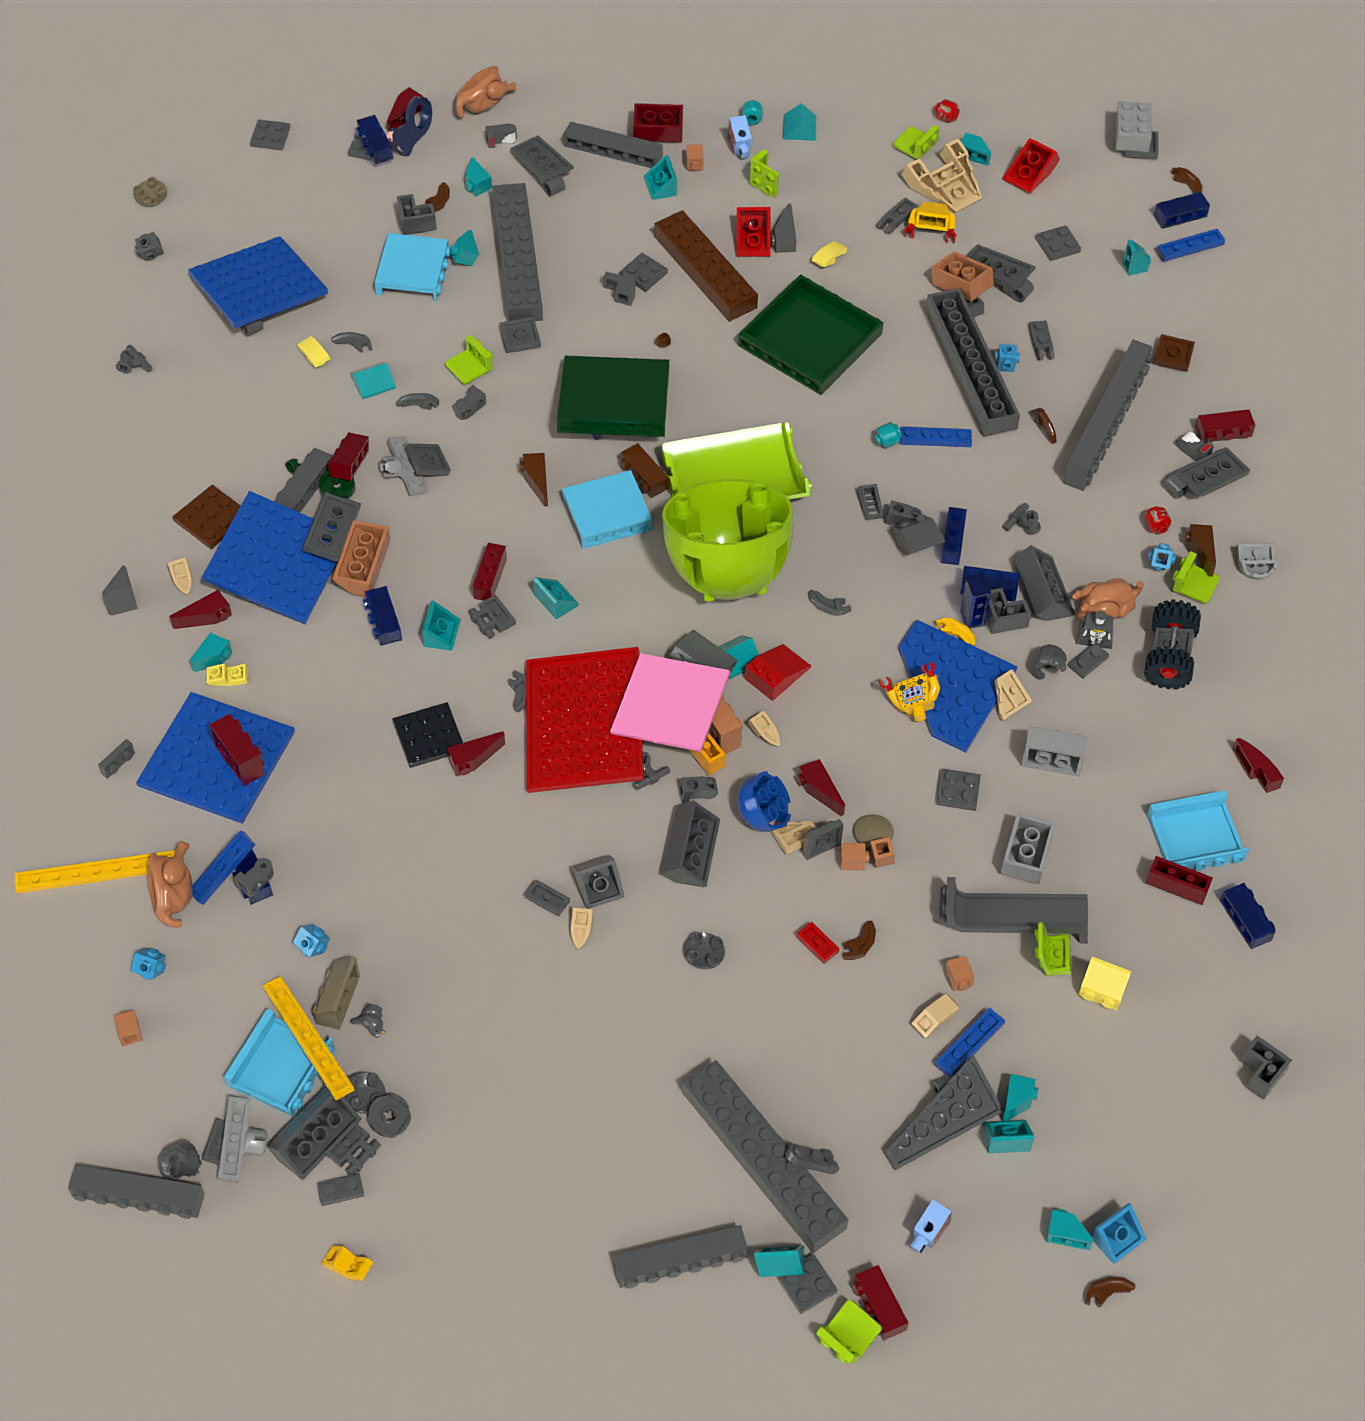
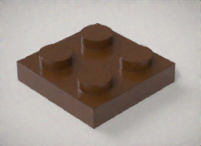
(1174, 352)

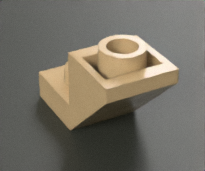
(935, 1014)

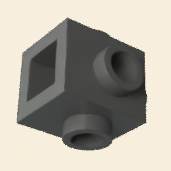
(148, 246)

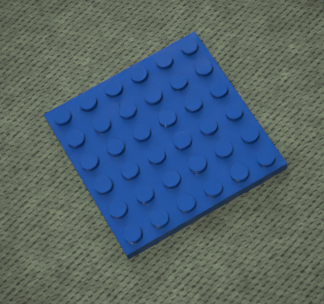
(257, 281)
(266, 560)
(194, 771)

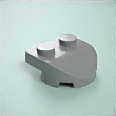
(1256, 559)

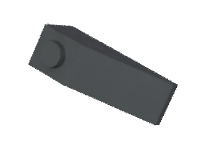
(784, 234)

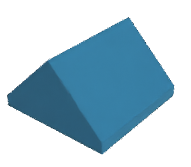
(1119, 1234)

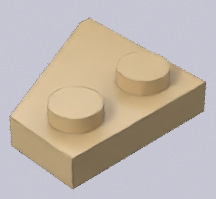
(1010, 694)
(792, 835)

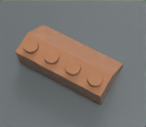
(362, 557)

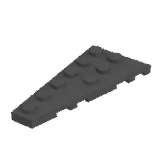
(955, 1109)

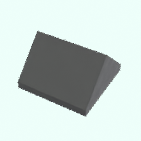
(119, 594)

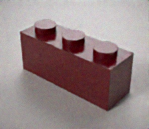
(1225, 425)
(349, 456)
(489, 571)
(1179, 880)
(880, 1301)

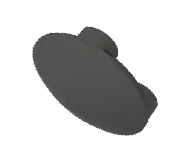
(704, 950)
(366, 1089)

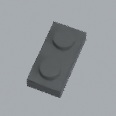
(1089, 660)
(116, 758)
(547, 897)
(214, 1145)
(340, 1189)

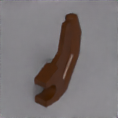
(1184, 175)
(441, 198)
(1043, 420)
(861, 945)
(1106, 1287)

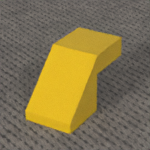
(347, 1264)

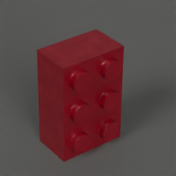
(658, 122)
(237, 749)

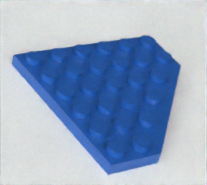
(964, 679)

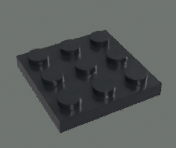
(427, 734)

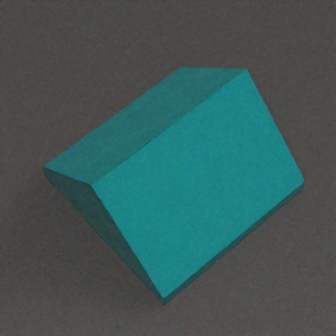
(799, 124)
(662, 179)
(373, 380)
(554, 596)
(440, 627)
(743, 650)
(1008, 1136)
(780, 1261)

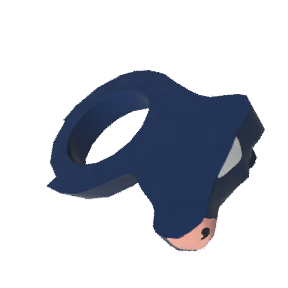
(407, 134)

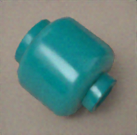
(753, 111)
(888, 435)

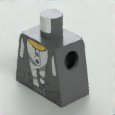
(1096, 629)

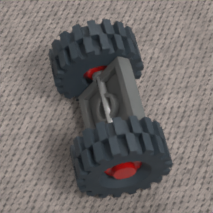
(1170, 659)

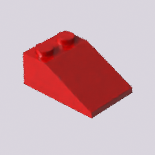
(1032, 166)
(753, 231)
(775, 671)

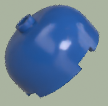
(764, 800)

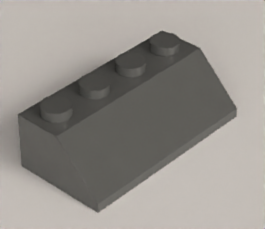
(1043, 584)
(691, 845)
(312, 1132)

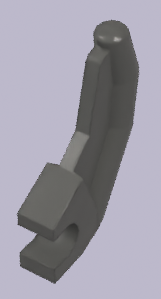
(355, 339)
(425, 400)
(831, 606)
(519, 687)

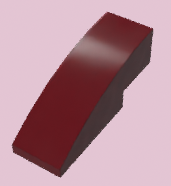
(1258, 765)

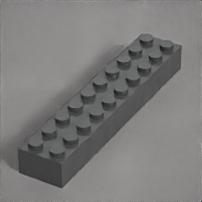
(517, 252)
(972, 362)
(1108, 415)
(763, 1156)

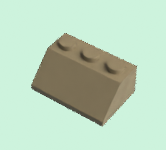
(337, 993)

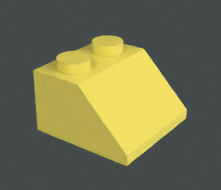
(1104, 983)

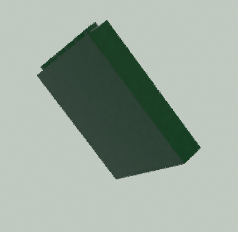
(810, 334)
(613, 396)

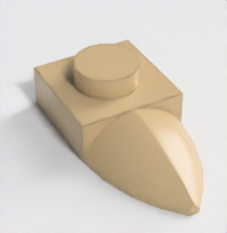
(181, 574)
(764, 727)
(581, 925)

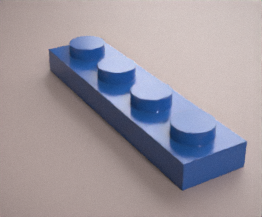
(1190, 244)
(936, 436)
(222, 867)
(970, 1042)

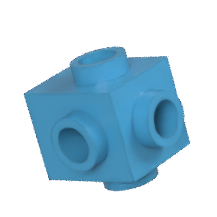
(1007, 357)
(1161, 564)
(311, 940)
(148, 963)

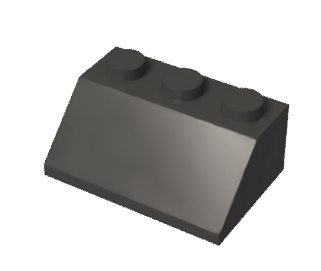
(699, 650)

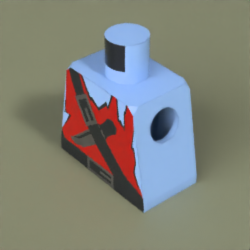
(740, 141)
(935, 1219)

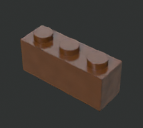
(645, 470)

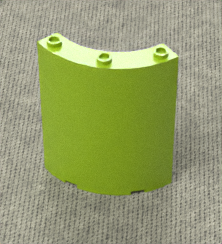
(748, 454)

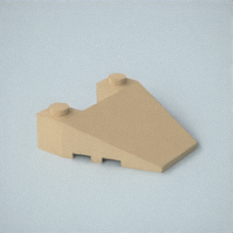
(949, 184)

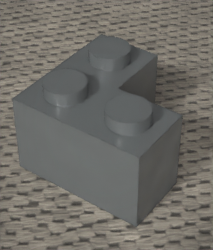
(415, 217)
(1006, 616)
(1268, 1063)

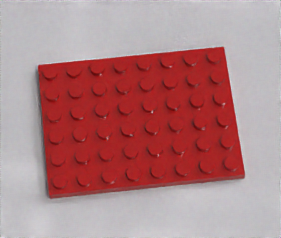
(571, 717)

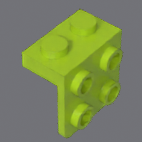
(916, 142)
(762, 175)
(472, 362)
(1194, 581)
(1053, 952)
(850, 1332)

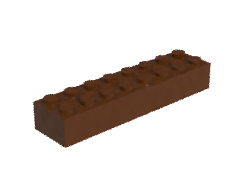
(706, 265)

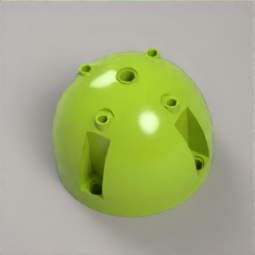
(728, 536)

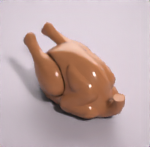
(482, 91)
(1113, 597)
(169, 885)

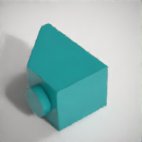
(976, 148)
(477, 178)
(465, 249)
(1135, 258)
(211, 652)
(1019, 1095)
(1067, 1230)

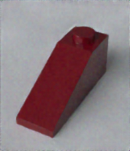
(398, 112)
(203, 612)
(472, 754)
(820, 786)

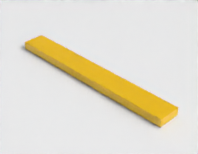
(84, 873)
(308, 1038)

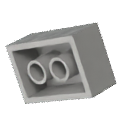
(1133, 126)
(1054, 751)
(1028, 848)

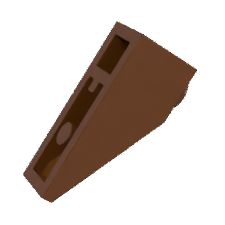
(535, 474)
(1201, 542)

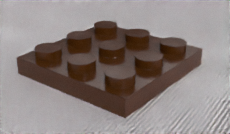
(208, 516)

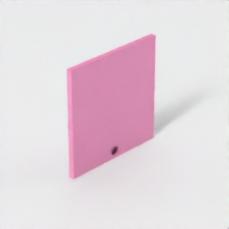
(670, 702)

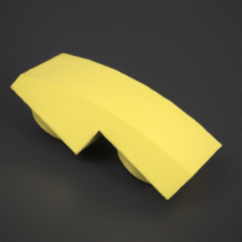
(827, 255)
(314, 351)
(227, 676)

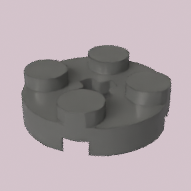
(385, 1127)

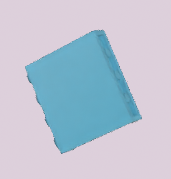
(413, 264)
(607, 509)
(1197, 831)
(273, 1066)

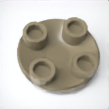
(150, 192)
(872, 828)

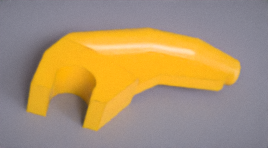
(956, 628)

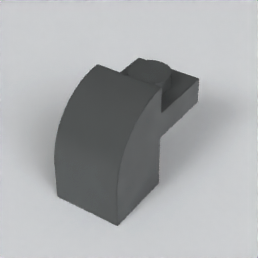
(622, 285)

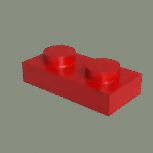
(818, 942)

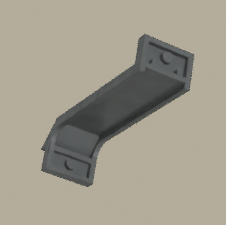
(1013, 912)

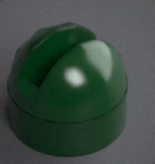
(291, 465)

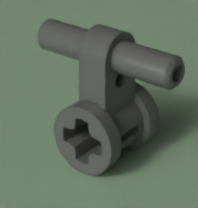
(131, 357)
(1026, 518)
(650, 775)

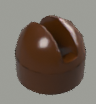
(666, 341)

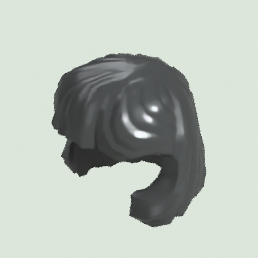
(1049, 657)
(179, 1161)

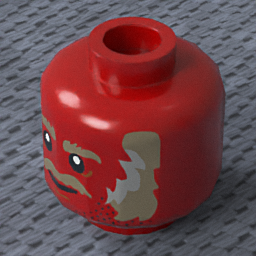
(947, 111)
(1158, 520)

